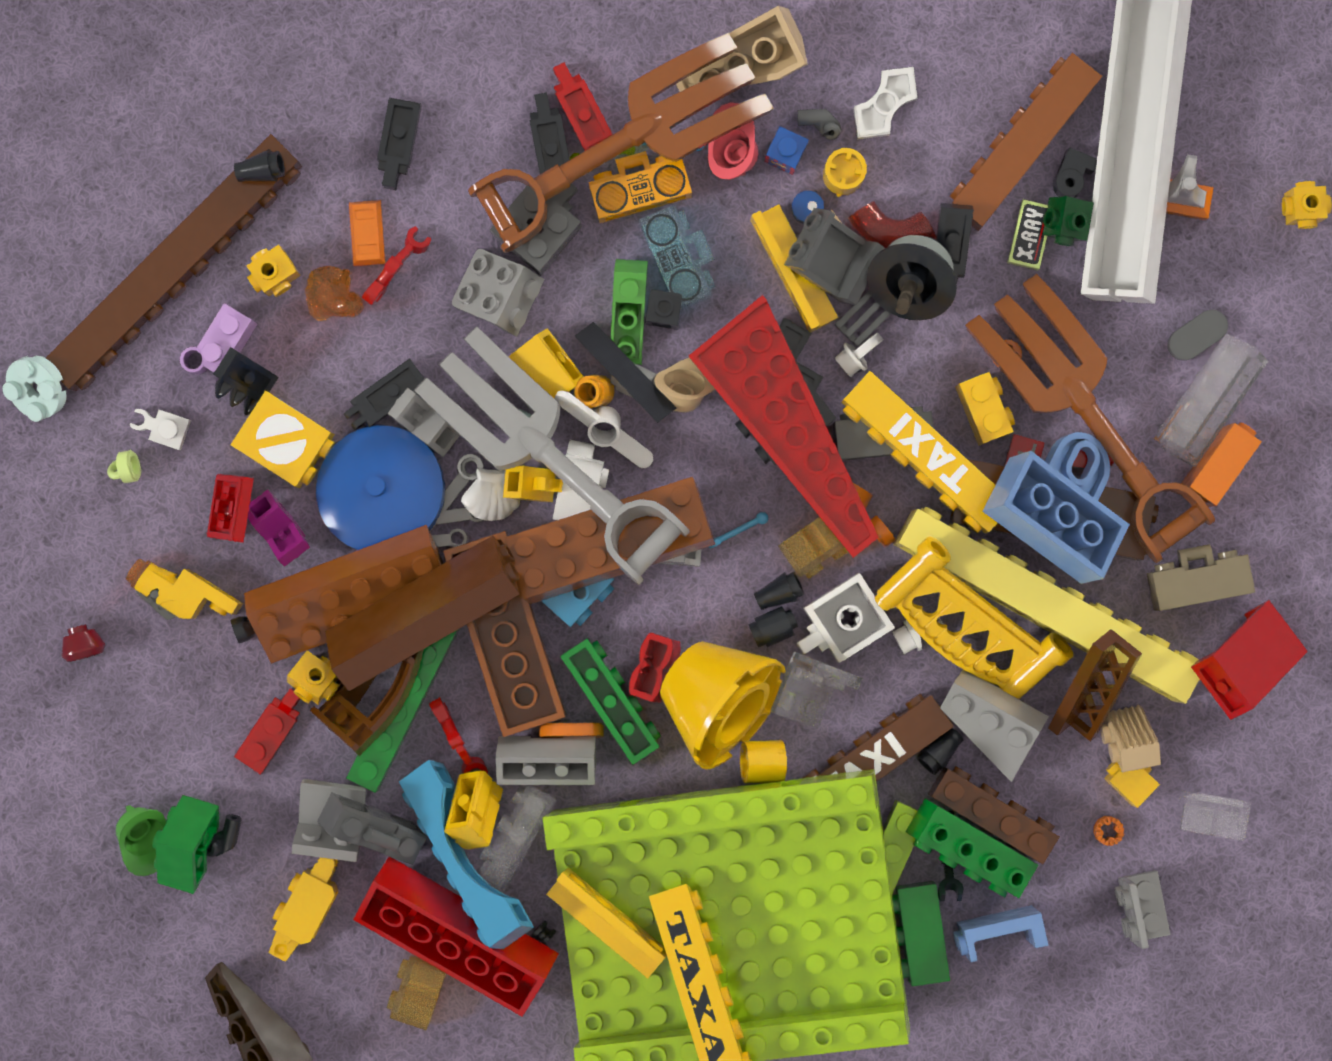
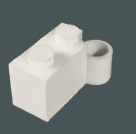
(568, 501)

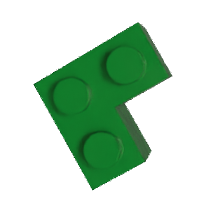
(184, 842)

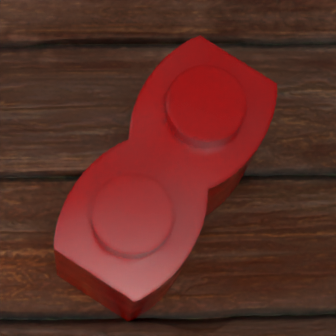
(656, 659)

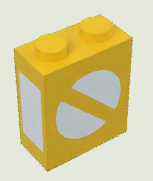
(283, 440)

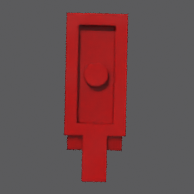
(580, 108)
(269, 732)

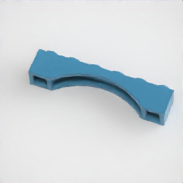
(497, 915)

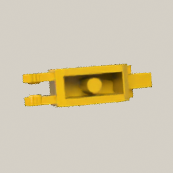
(306, 908)

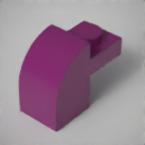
(277, 528)

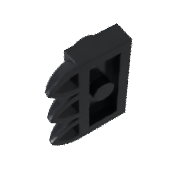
(243, 380)

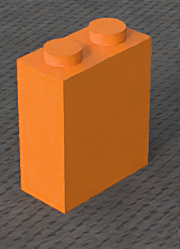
(1222, 462)

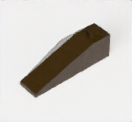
(252, 1023)

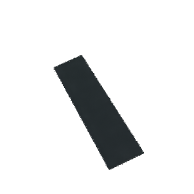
(625, 372)

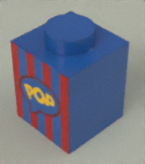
(786, 150)

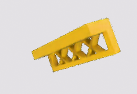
(777, 240)
(607, 922)

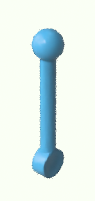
(761, 518)

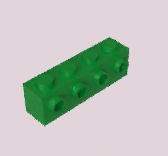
(610, 701)
(970, 848)

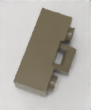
(1216, 580)

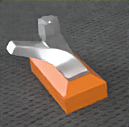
(1186, 196)

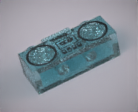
(668, 245)

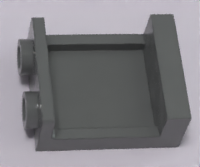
(832, 256)

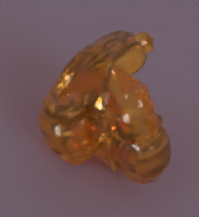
(330, 294)

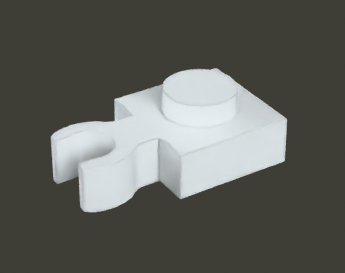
(165, 428)

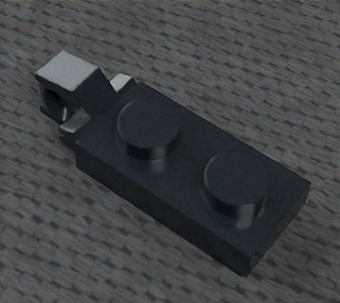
(548, 135)
(398, 140)

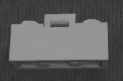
(546, 760)

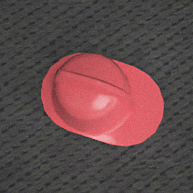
(734, 152)

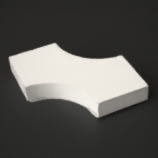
(875, 115)

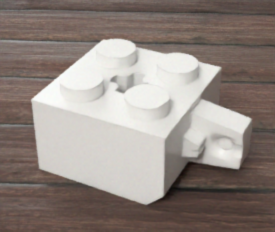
(826, 616)

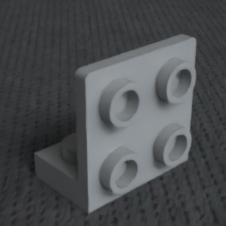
(310, 836)
(1143, 907)

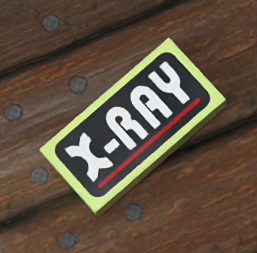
(1028, 237)

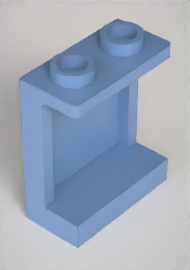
(998, 924)

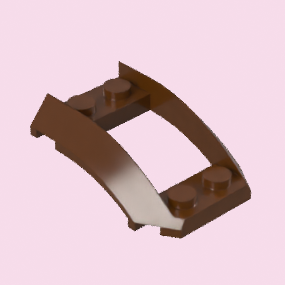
(351, 725)

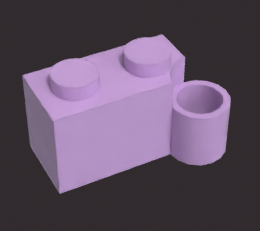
(226, 331)

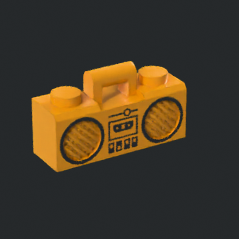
(640, 191)

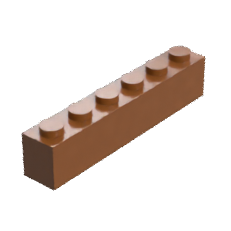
(1027, 138)

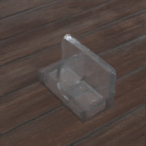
(1214, 815)

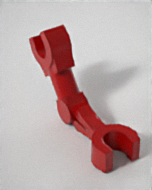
(393, 265)
(454, 738)

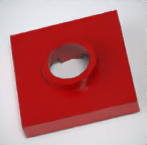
(230, 507)

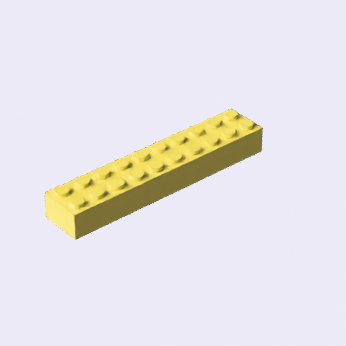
(1049, 606)

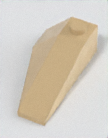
(768, 46)

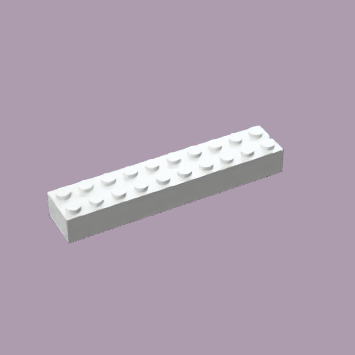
(1136, 150)

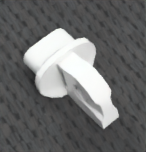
(853, 359)
(908, 638)

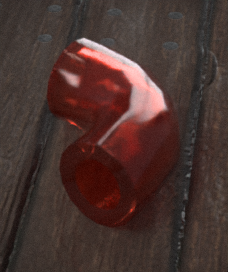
(884, 230)

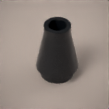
(261, 167)
(780, 591)
(940, 751)

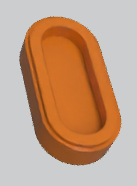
(559, 730)

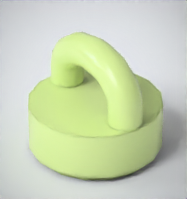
(127, 467)

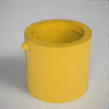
(844, 171)
(763, 761)

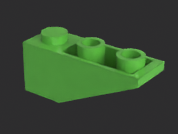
(629, 307)

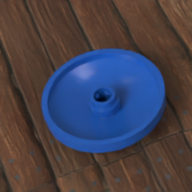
(379, 486)

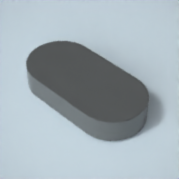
(1197, 335)

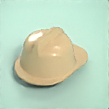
(683, 385)

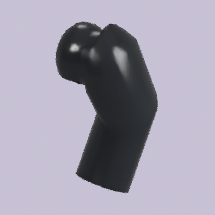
(227, 838)

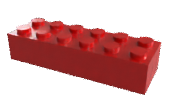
(436, 929)

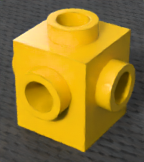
(1298, 212)
(283, 273)
(309, 668)

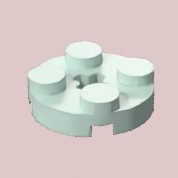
(23, 395)

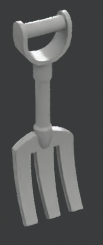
(532, 439)

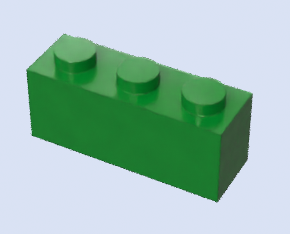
(921, 933)

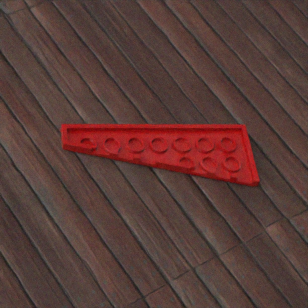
(765, 389)

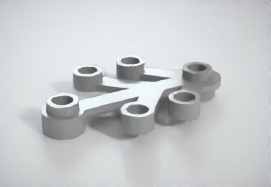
(451, 494)

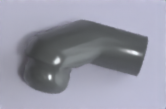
(822, 120)

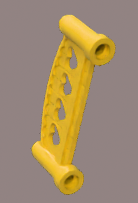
(927, 575)

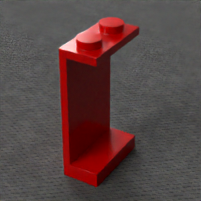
(1250, 661)

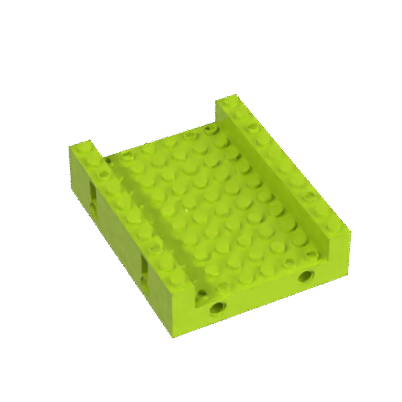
(793, 909)

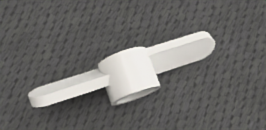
(615, 437)

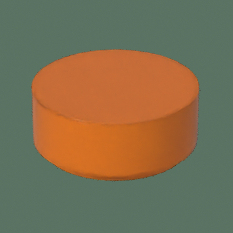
(885, 536)

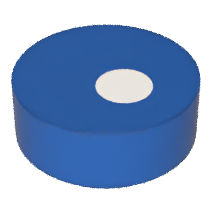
(804, 204)

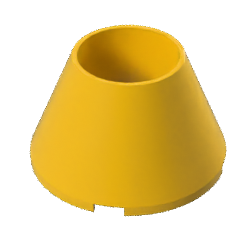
(719, 698)

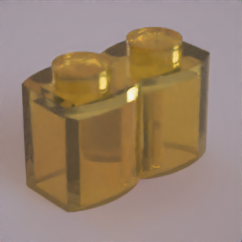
(811, 547)
(417, 992)

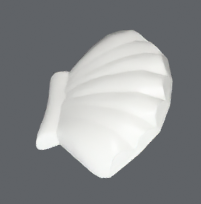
(485, 496)

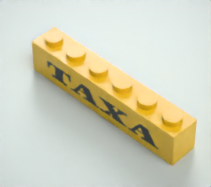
(696, 975)

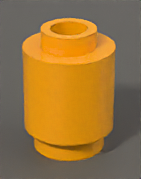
(586, 393)

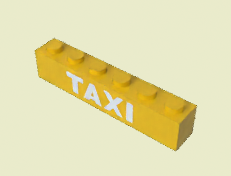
(922, 449)

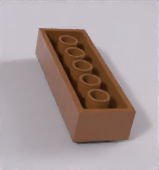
(574, 549)
(300, 608)
(514, 660)

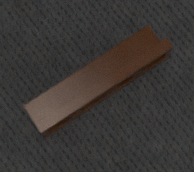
(1079, 697)

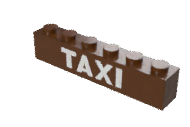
(892, 743)

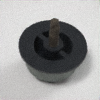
(913, 278)

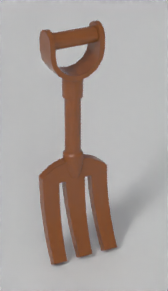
(648, 125)
(1074, 389)

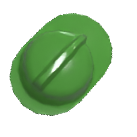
(136, 835)

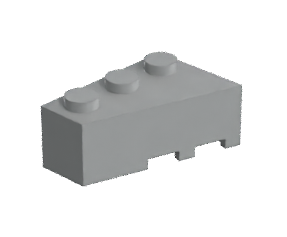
(993, 721)

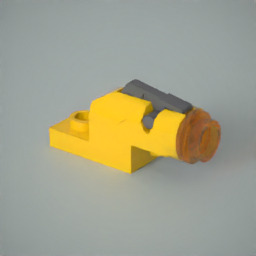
(178, 596)

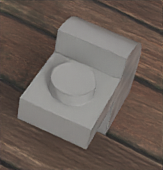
(423, 422)

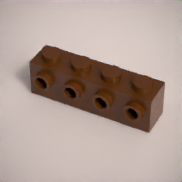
(993, 815)

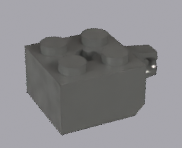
(557, 230)

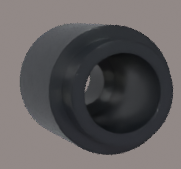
(773, 627)

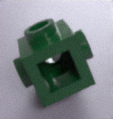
(1067, 220)

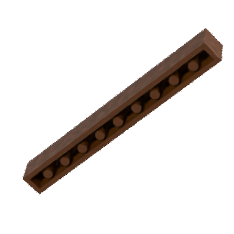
(166, 271)

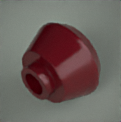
(81, 644)

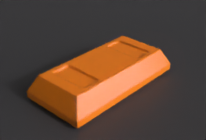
(367, 233)

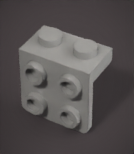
(497, 291)

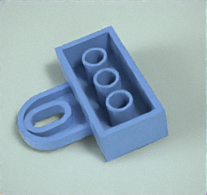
(1059, 512)

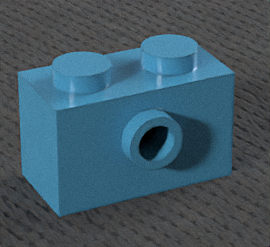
(574, 605)

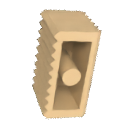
(1130, 739)

